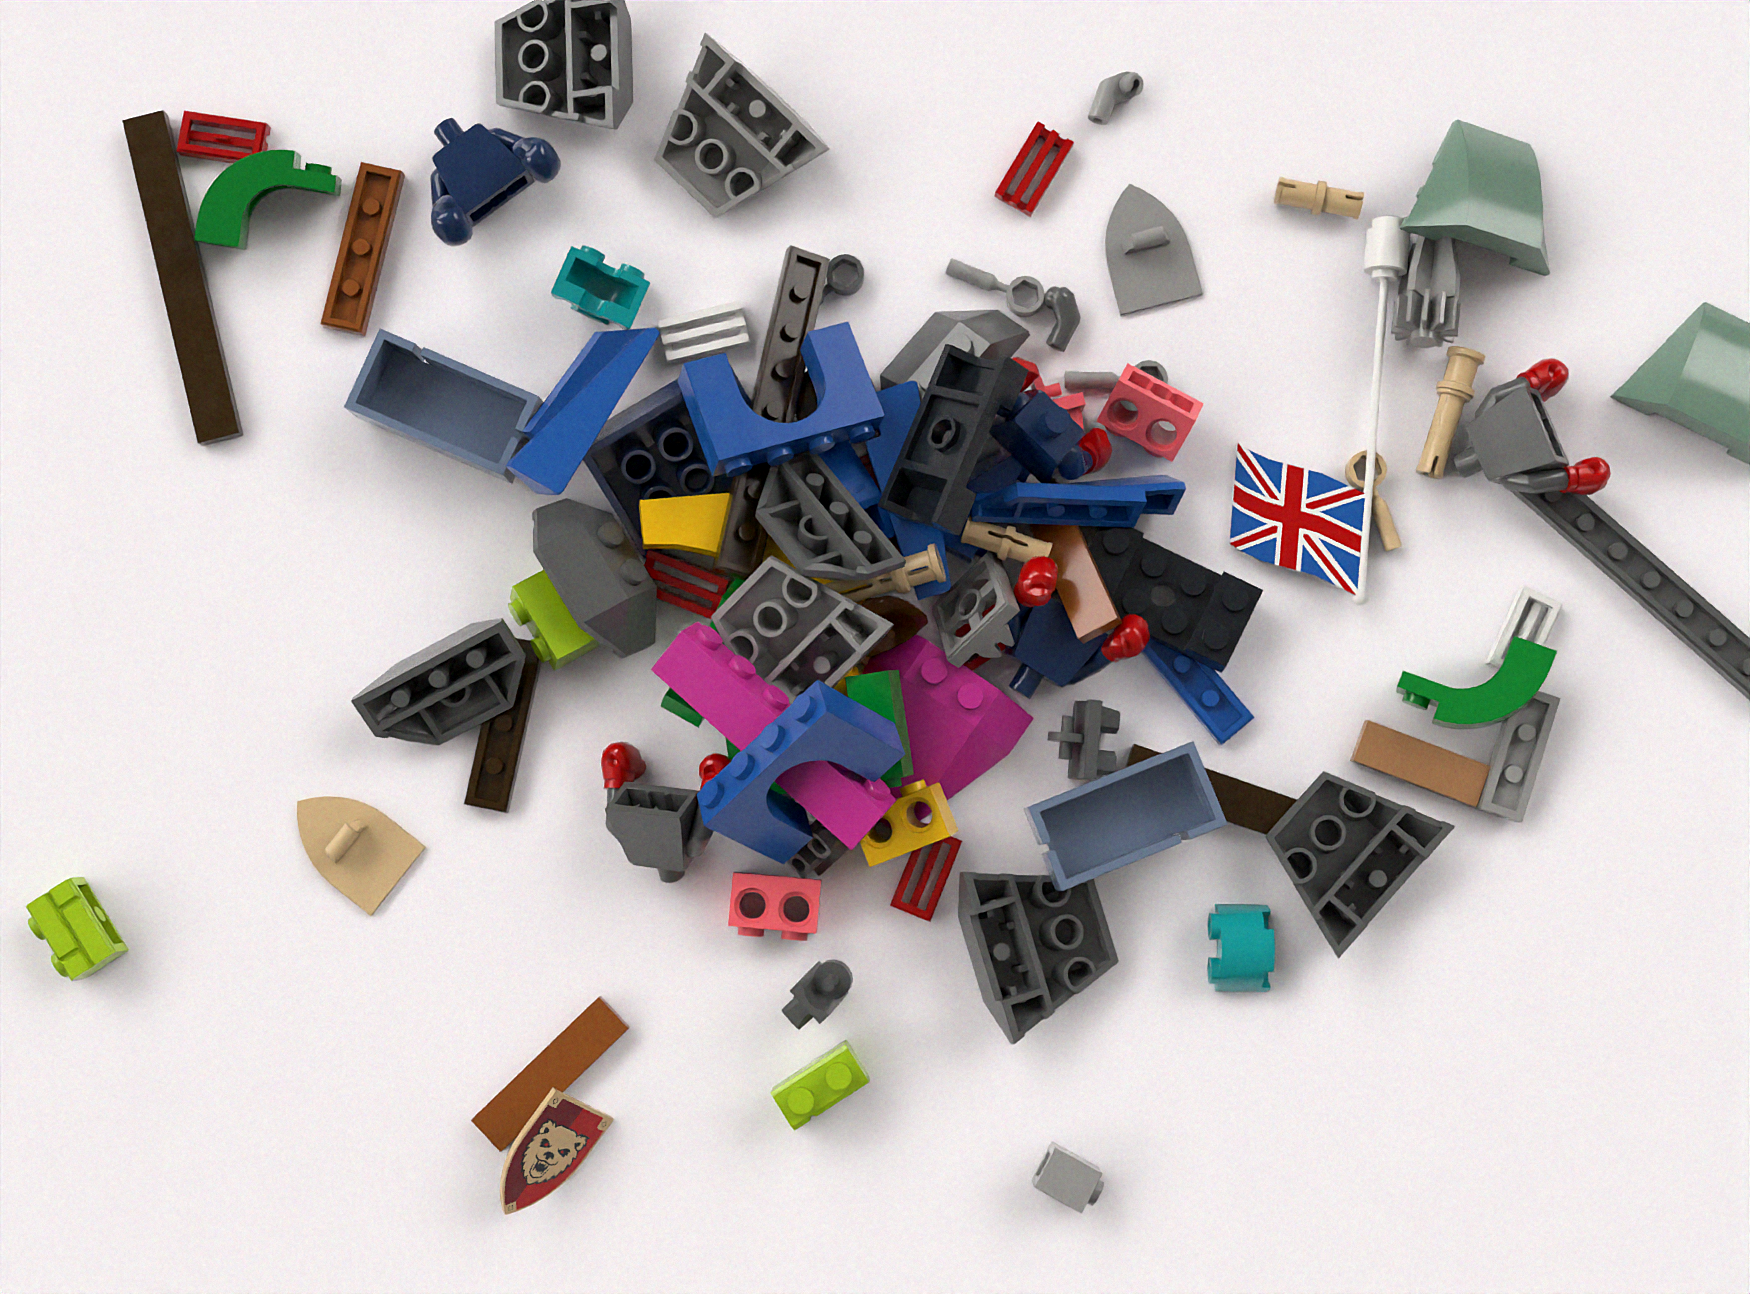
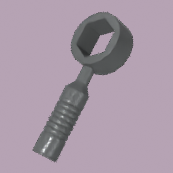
(838, 288)

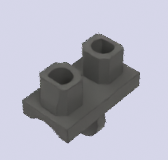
(1081, 737)
(818, 853)
(818, 992)

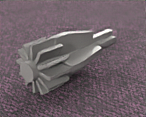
(1428, 295)

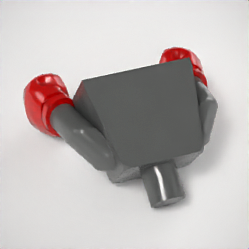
(1518, 441)
(652, 822)

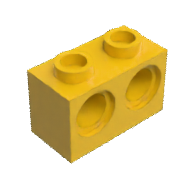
(907, 830)

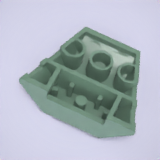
(1484, 194)
(1700, 379)

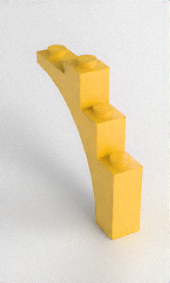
(695, 527)

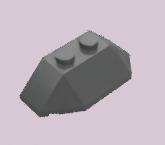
(974, 331)
(822, 523)
(597, 574)
(446, 686)

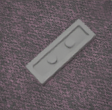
(1518, 758)

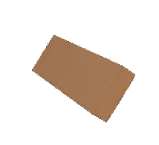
(1420, 763)

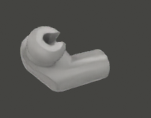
(1112, 92)

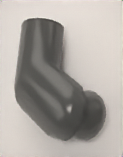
(1067, 315)

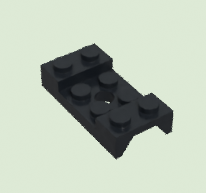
(933, 475)
(1207, 606)

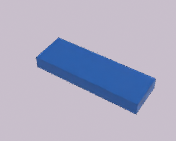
(1200, 691)

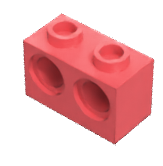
(1154, 403)
(776, 892)

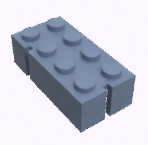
(442, 404)
(1125, 816)

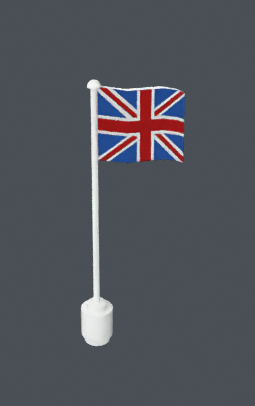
(1302, 515)

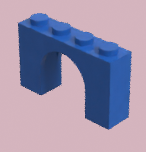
(739, 438)
(813, 728)

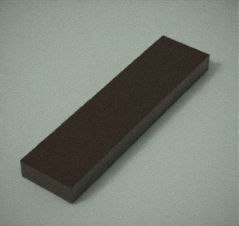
(502, 743)
(1239, 800)

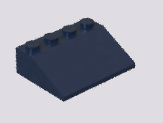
(652, 455)

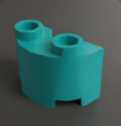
(600, 289)
(1243, 948)

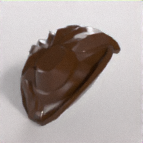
(904, 615)

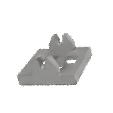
(971, 592)

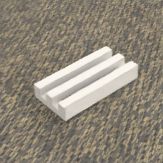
(701, 316)
(1515, 611)

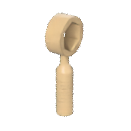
(1379, 506)

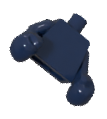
(480, 174)

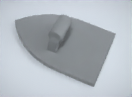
(1148, 254)

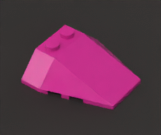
(952, 718)

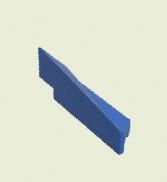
(900, 407)
(579, 408)
(1084, 503)

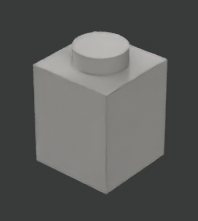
(1068, 1178)

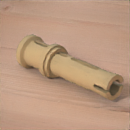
(1454, 393)
(901, 579)

